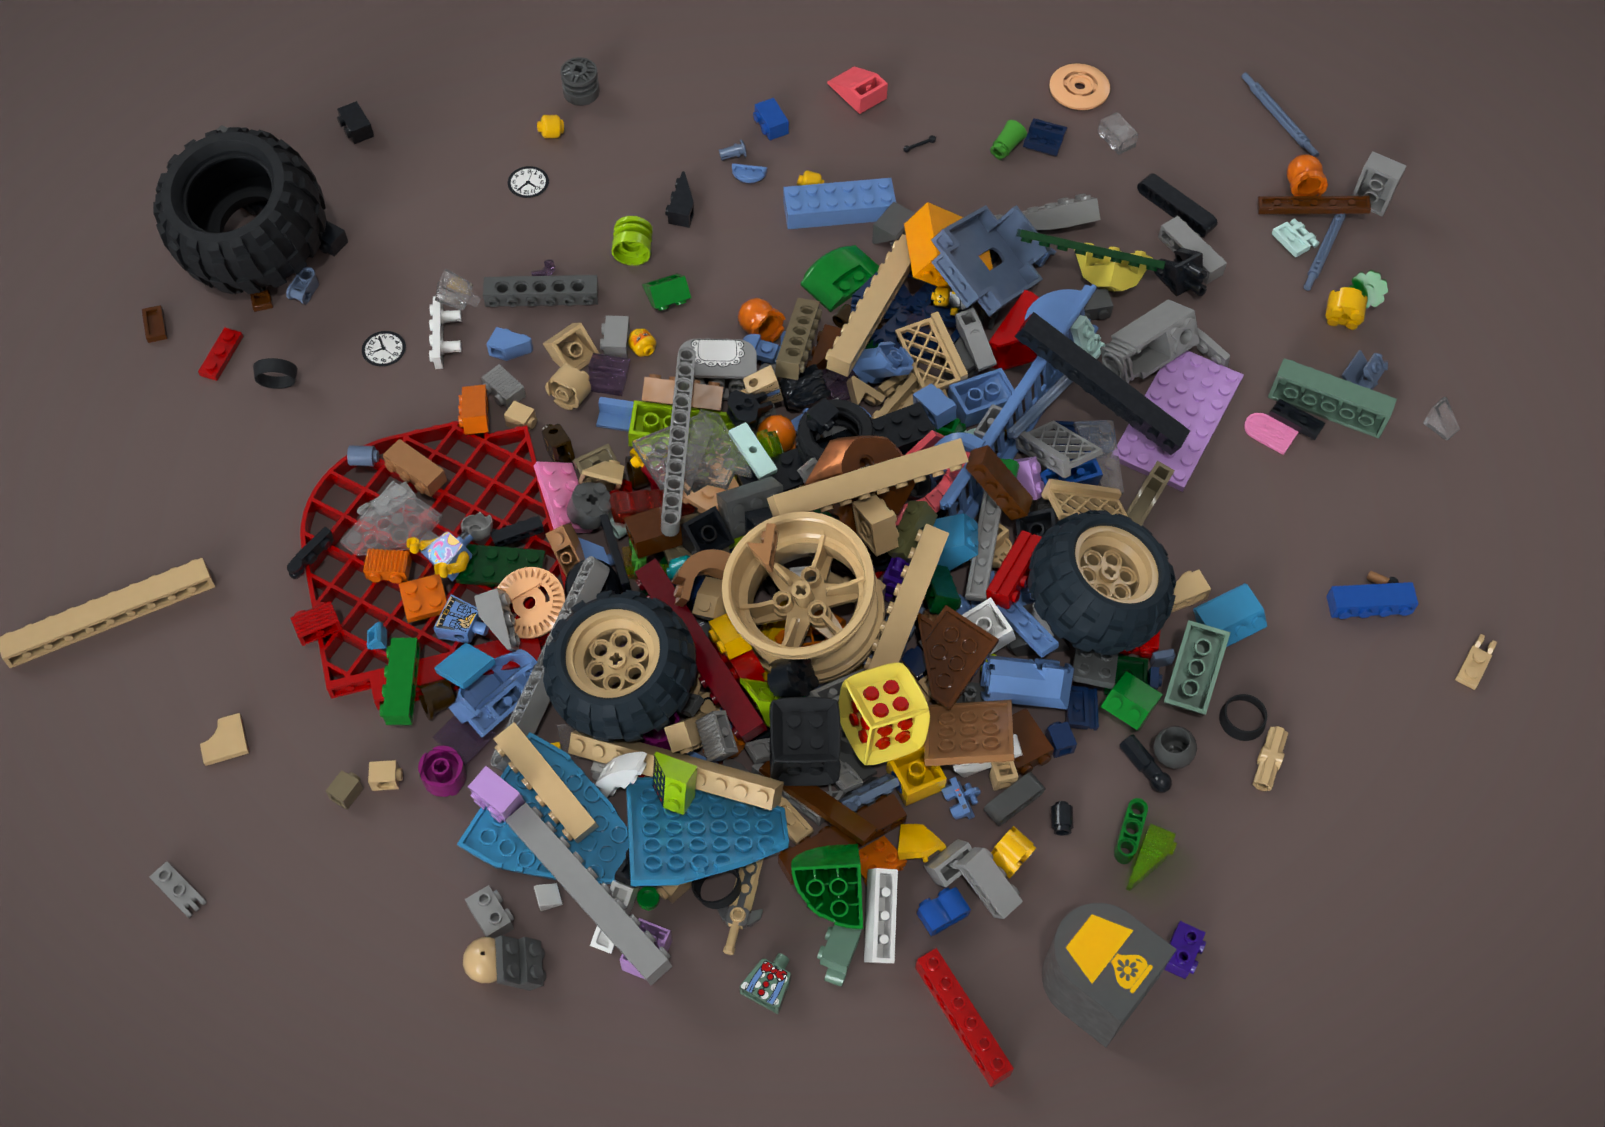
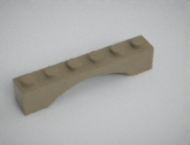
(1149, 492)

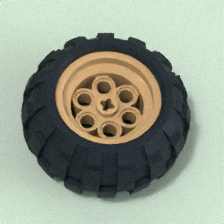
(1102, 582)
(591, 643)

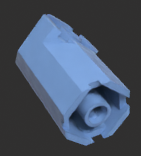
(1027, 682)

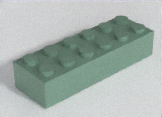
(1332, 398)

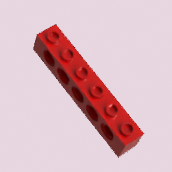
(964, 1017)

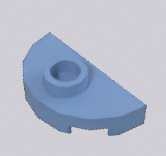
(748, 173)

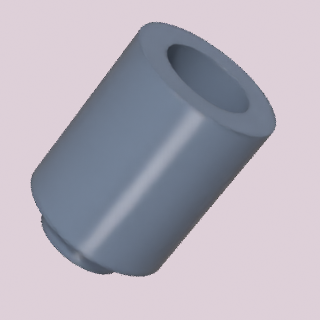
(362, 455)

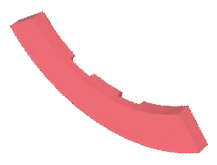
(935, 496)

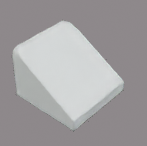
(548, 896)

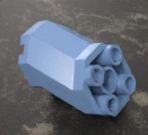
(883, 362)

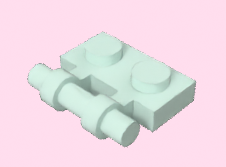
(1290, 238)

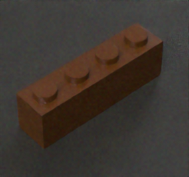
(999, 482)

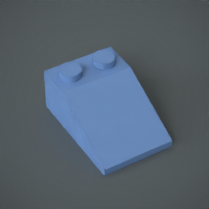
(978, 393)

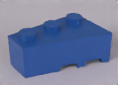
(1086, 473)

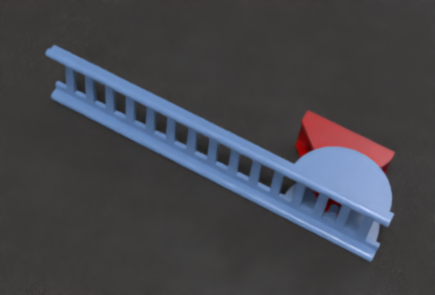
(1061, 311)

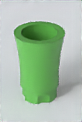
(1008, 139)

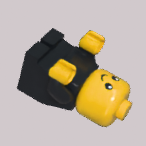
(946, 297)

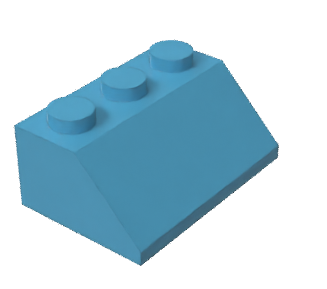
(1234, 612)

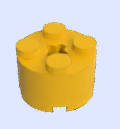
(1346, 308)
(1011, 850)

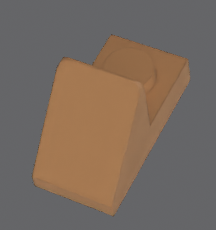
(766, 551)

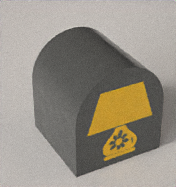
(1102, 967)

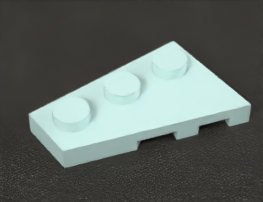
(1085, 337)

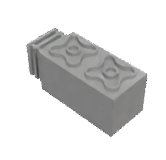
(1151, 341)

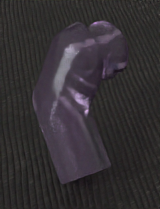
(547, 270)

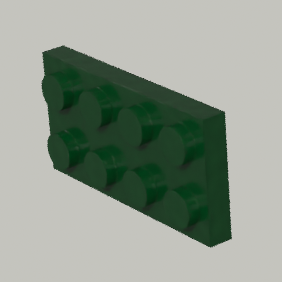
(493, 563)

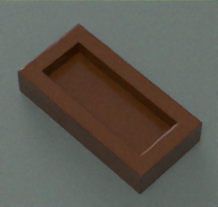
(154, 324)

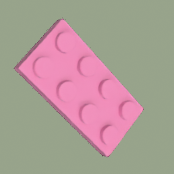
(557, 485)

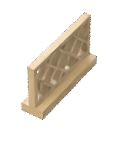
(946, 346)
(1081, 495)

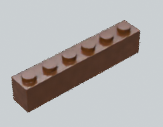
(884, 814)

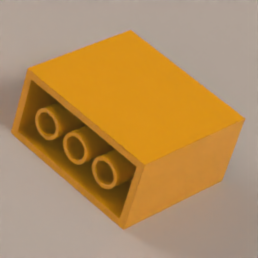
(919, 231)

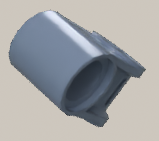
(303, 285)

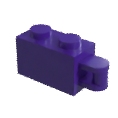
(892, 577)

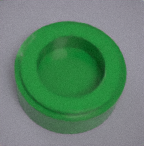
(648, 898)

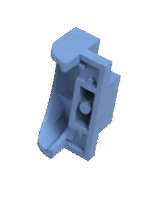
(493, 695)

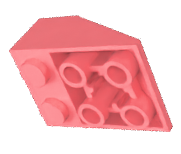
(860, 88)

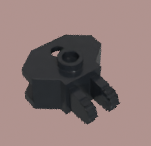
(747, 408)

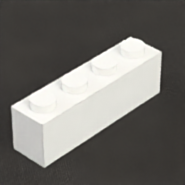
(881, 915)

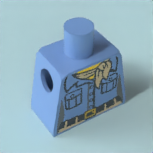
(459, 621)

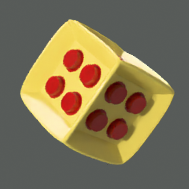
(883, 713)

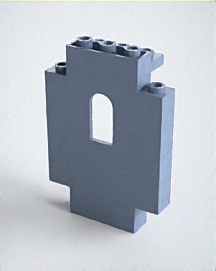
(969, 276)

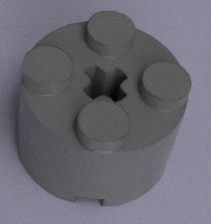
(587, 504)

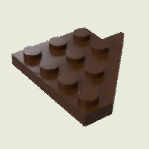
(953, 653)

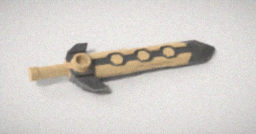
(738, 913)

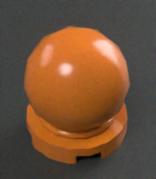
(1306, 176)
(760, 318)
(783, 428)

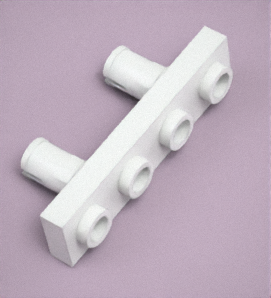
(439, 346)

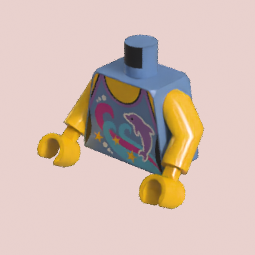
(445, 553)

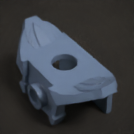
(1361, 369)

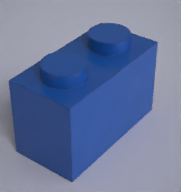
(771, 119)

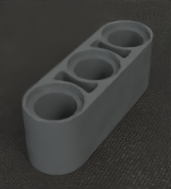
(1014, 799)

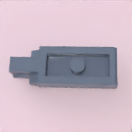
(868, 792)

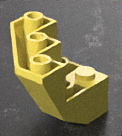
(1111, 274)

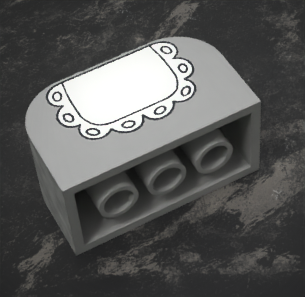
(723, 362)

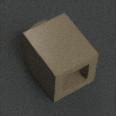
(344, 789)

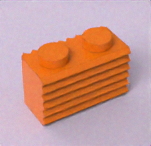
(387, 565)

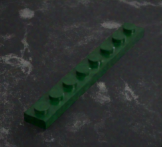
(1082, 248)

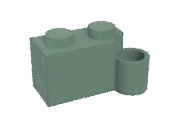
(838, 952)

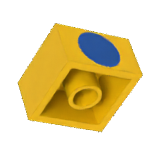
(915, 778)

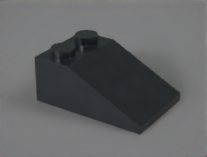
(1037, 522)

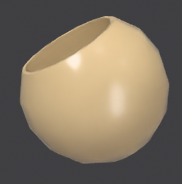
(481, 967)

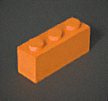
(473, 409)

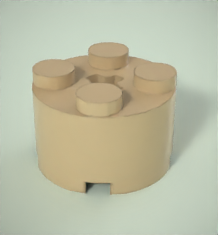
(568, 386)

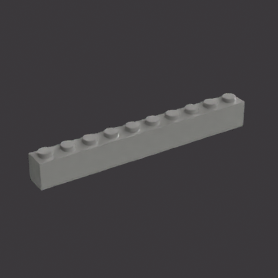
(589, 894)

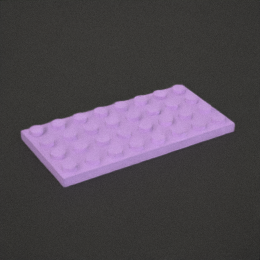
(1196, 396)

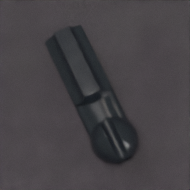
(1144, 762)

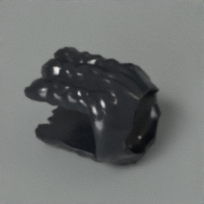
(805, 390)

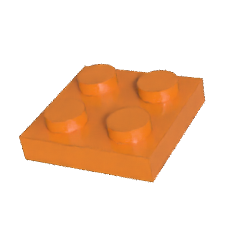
(423, 597)

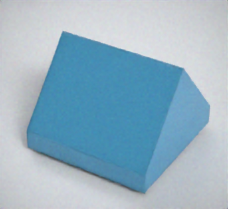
(377, 637)

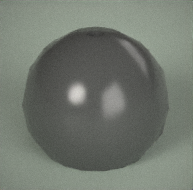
(1175, 747)

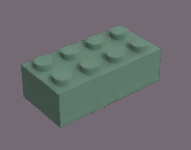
(1197, 667)

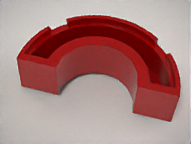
(743, 666)

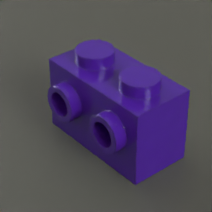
(1188, 943)

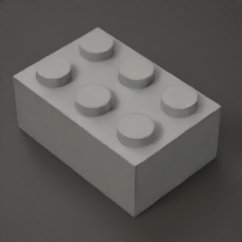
(1379, 181)

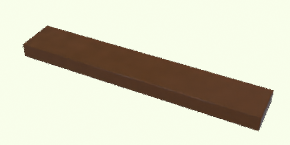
(1314, 205)
(829, 809)

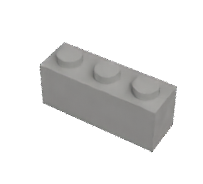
(989, 882)

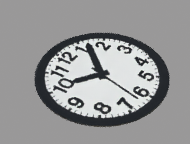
(528, 182)
(383, 348)

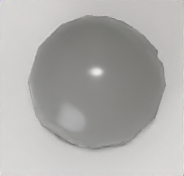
(477, 526)

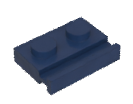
(1083, 708)

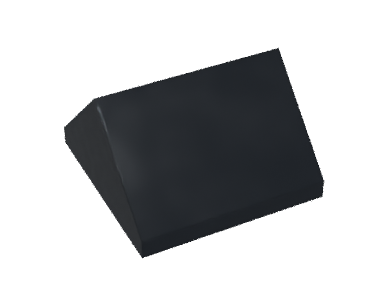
(706, 532)

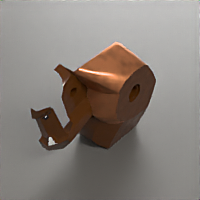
(854, 453)

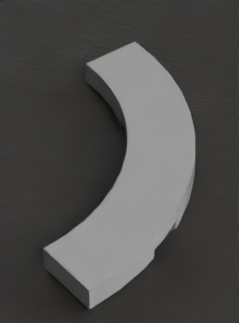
(760, 752)

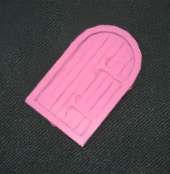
(1270, 432)

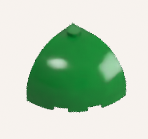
(831, 883)

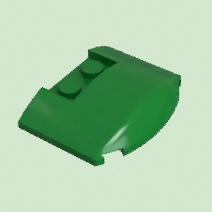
(838, 275)

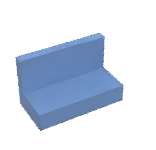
(614, 414)

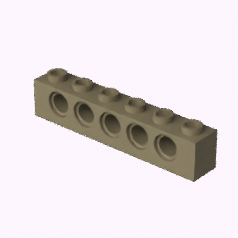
(798, 339)

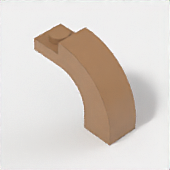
(705, 562)

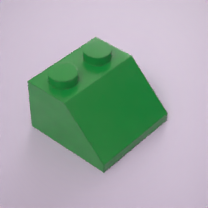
(667, 291)
(1132, 700)

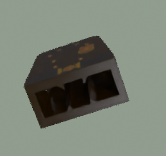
(554, 438)

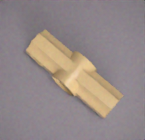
(1270, 758)

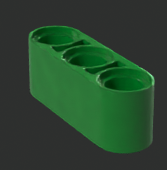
(1135, 822)

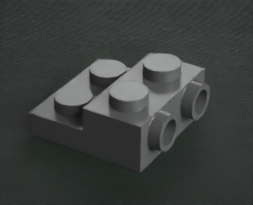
(519, 962)

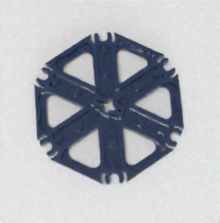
(899, 315)

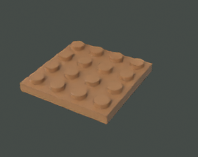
(970, 733)

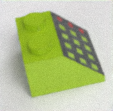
(759, 696)
(674, 782)

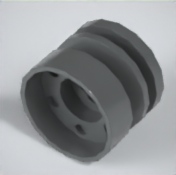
(580, 81)

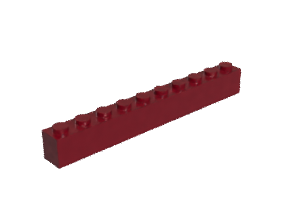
(709, 663)

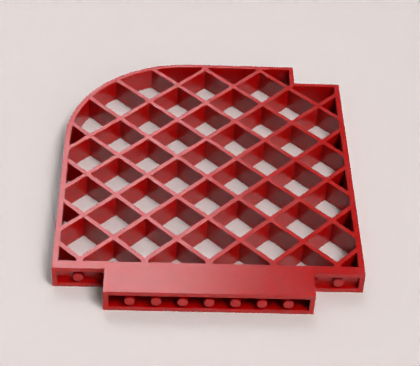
(354, 679)

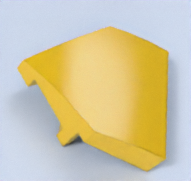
(918, 842)

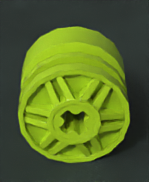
(632, 240)

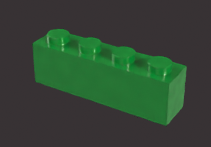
(401, 681)

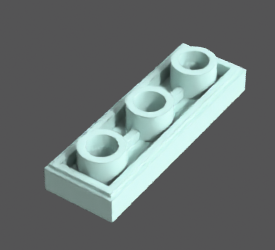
(747, 443)

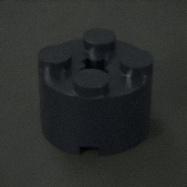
(792, 678)

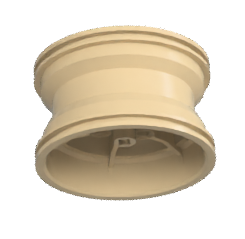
(804, 536)

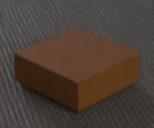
(261, 301)

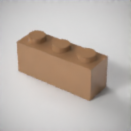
(414, 468)

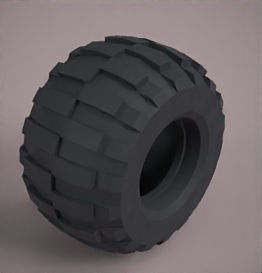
(215, 181)

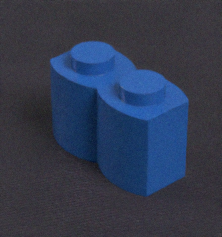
(943, 910)

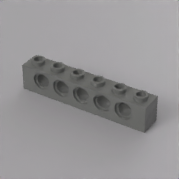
(540, 290)

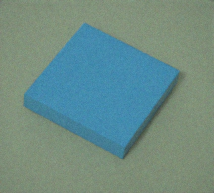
(465, 665)

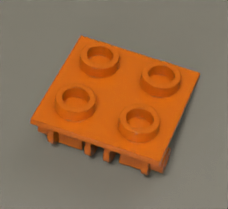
(879, 855)

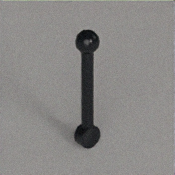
(932, 139)

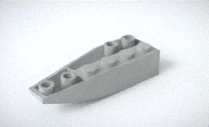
(1063, 213)

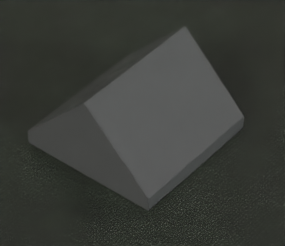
(891, 223)

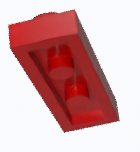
(220, 354)

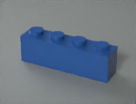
(1372, 600)

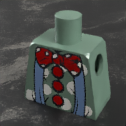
(768, 983)

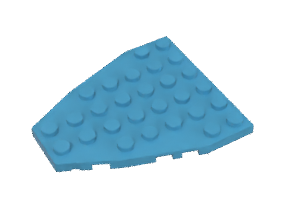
(703, 842)
(504, 850)

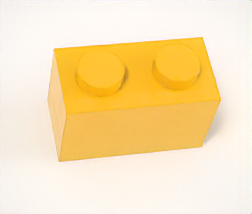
(727, 638)

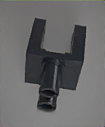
(1184, 272)

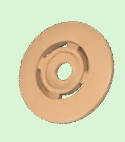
(1064, 90)
(525, 584)

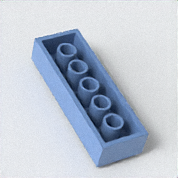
(837, 202)

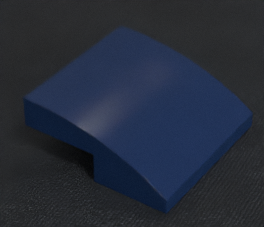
(1045, 137)

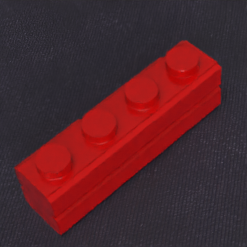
(1013, 571)

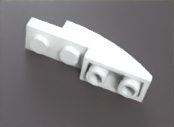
(621, 772)

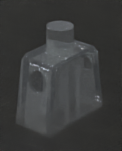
(455, 291)

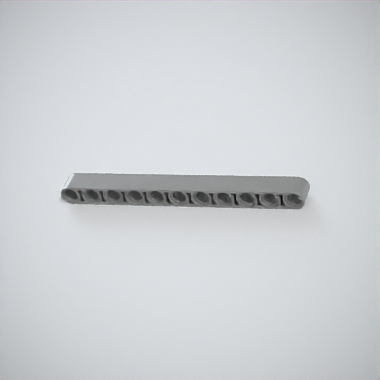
(678, 442)
(534, 698)

